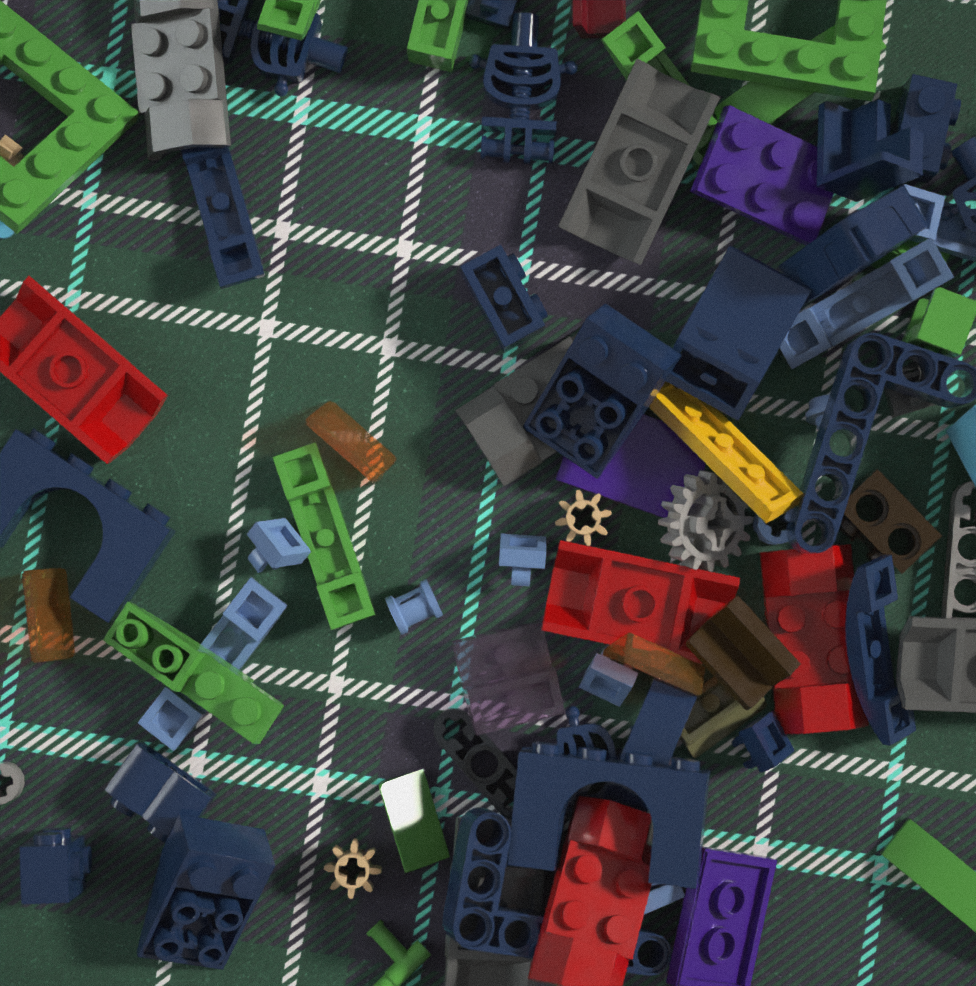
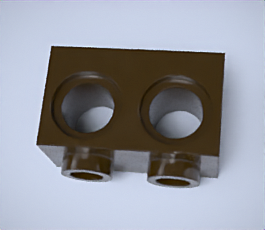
(892, 513)

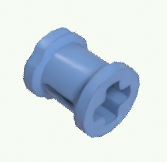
(764, 531)
(413, 606)

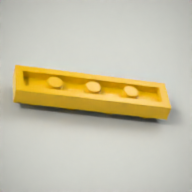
(727, 452)

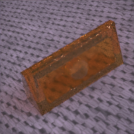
(351, 441)
(48, 614)
(657, 663)

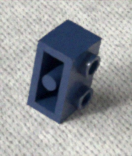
(931, 108)
(502, 298)
(54, 866)

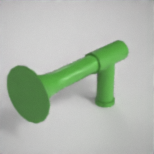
(405, 960)

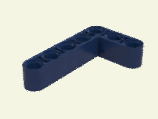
(857, 425)
(494, 918)

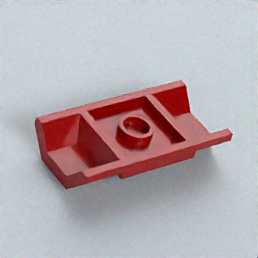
(75, 373)
(612, 593)
(808, 615)
(596, 897)

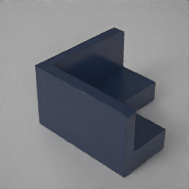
(859, 153)

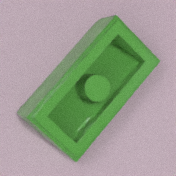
(414, 820)

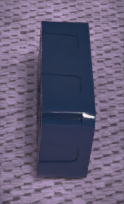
(855, 243)

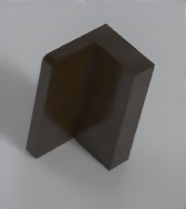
(742, 653)

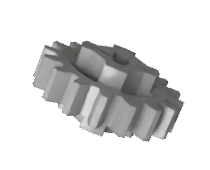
(704, 522)

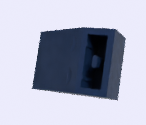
(735, 332)
(601, 389)
(204, 891)

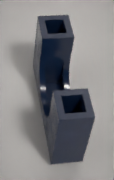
(130, 534)
(671, 793)

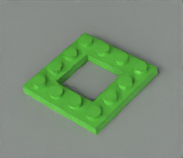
(837, 69)
(93, 123)

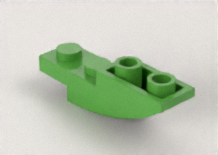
(194, 671)

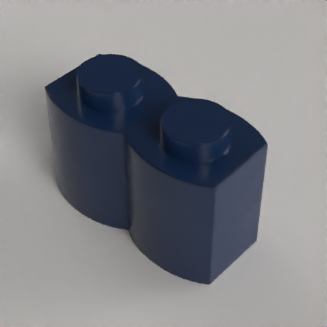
(157, 790)

